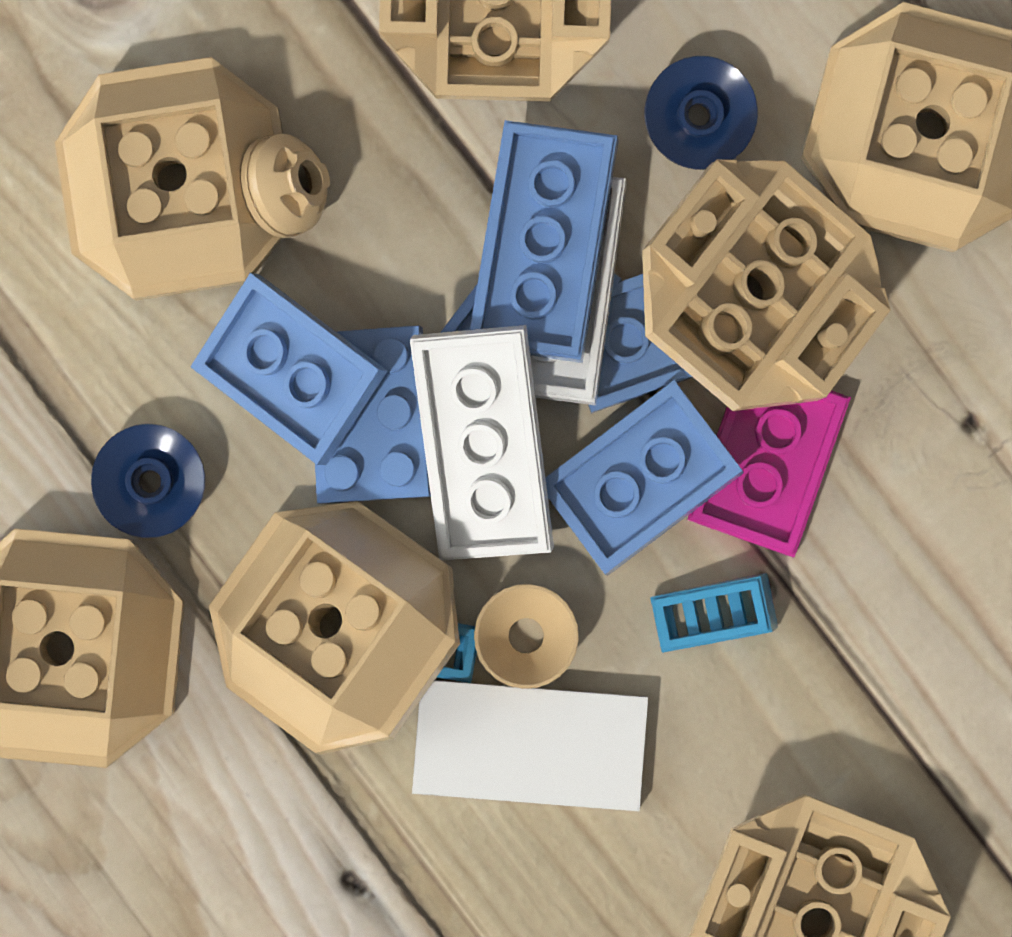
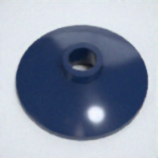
(723, 94)
(119, 473)

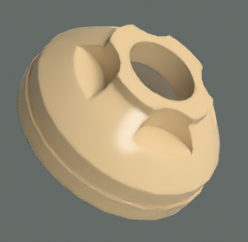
(274, 189)
(531, 668)

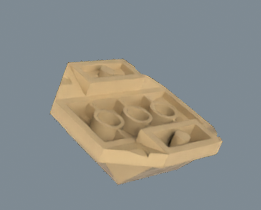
(495, 45)
(867, 138)
(110, 168)
(814, 277)
(123, 637)
(391, 638)
(825, 859)

